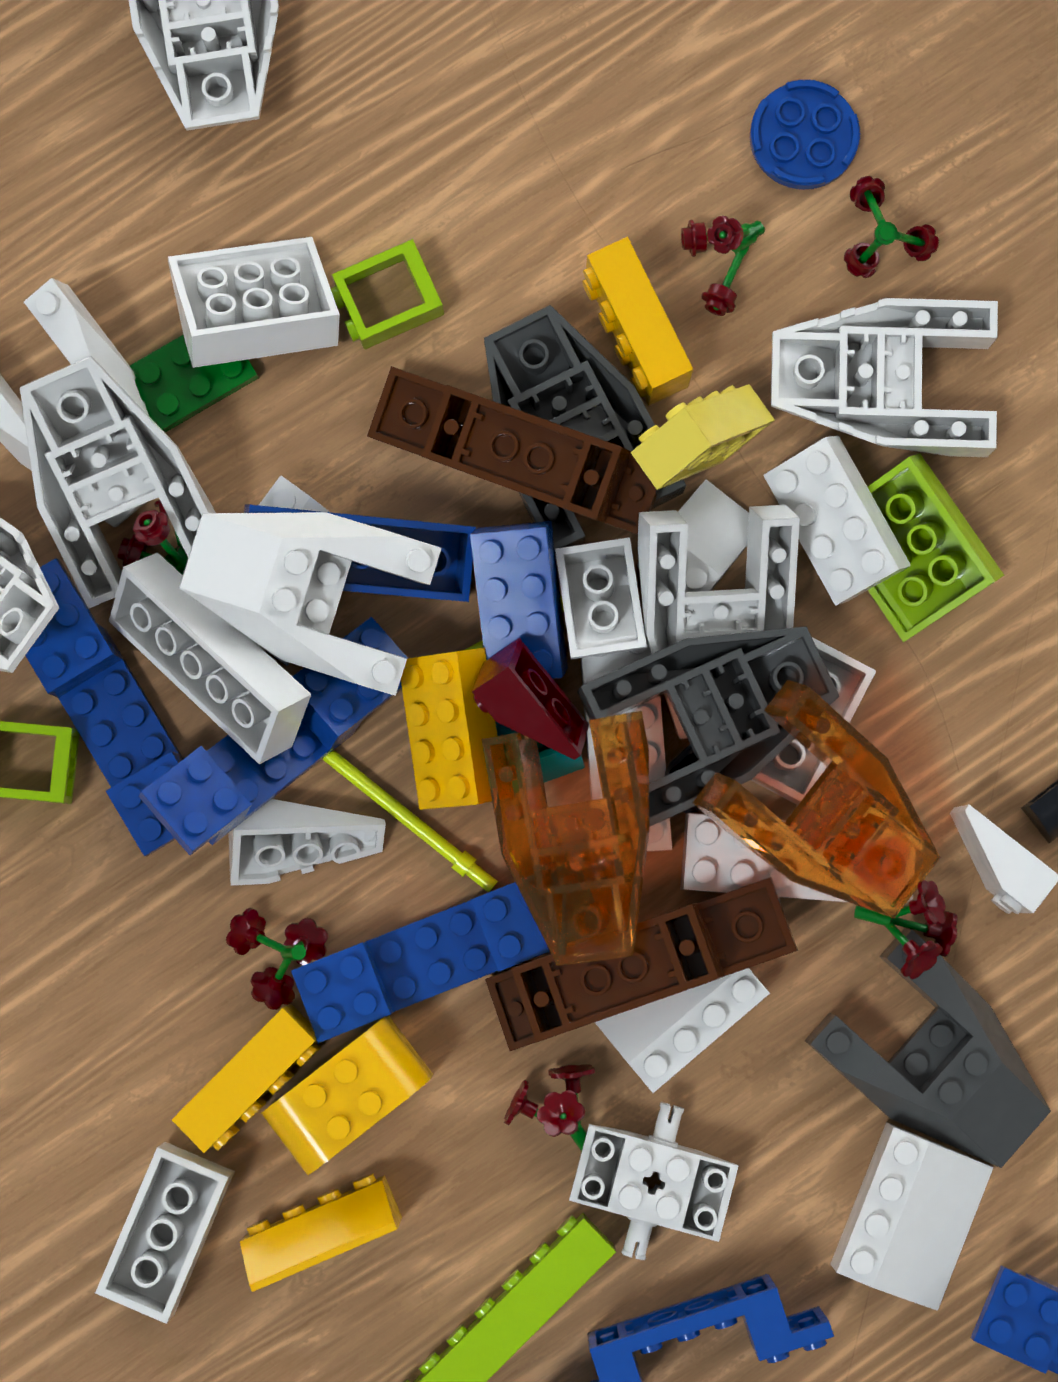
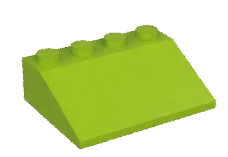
(939, 543)

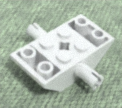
(692, 1188)

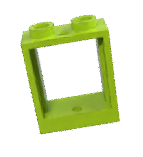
(396, 325)
(63, 763)

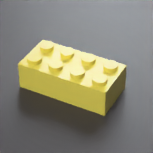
(701, 434)

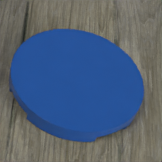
(804, 134)

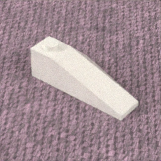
(297, 837)

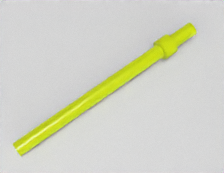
(462, 863)

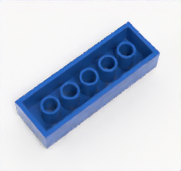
(453, 568)

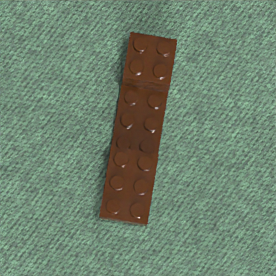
(513, 449)
(668, 958)

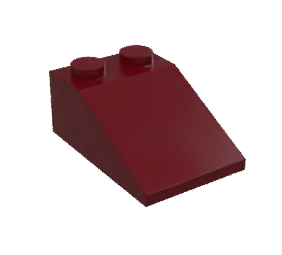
(527, 700)

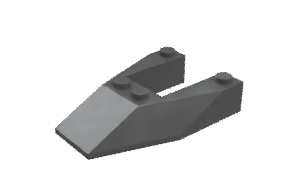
(560, 377)
(720, 699)
(951, 1076)

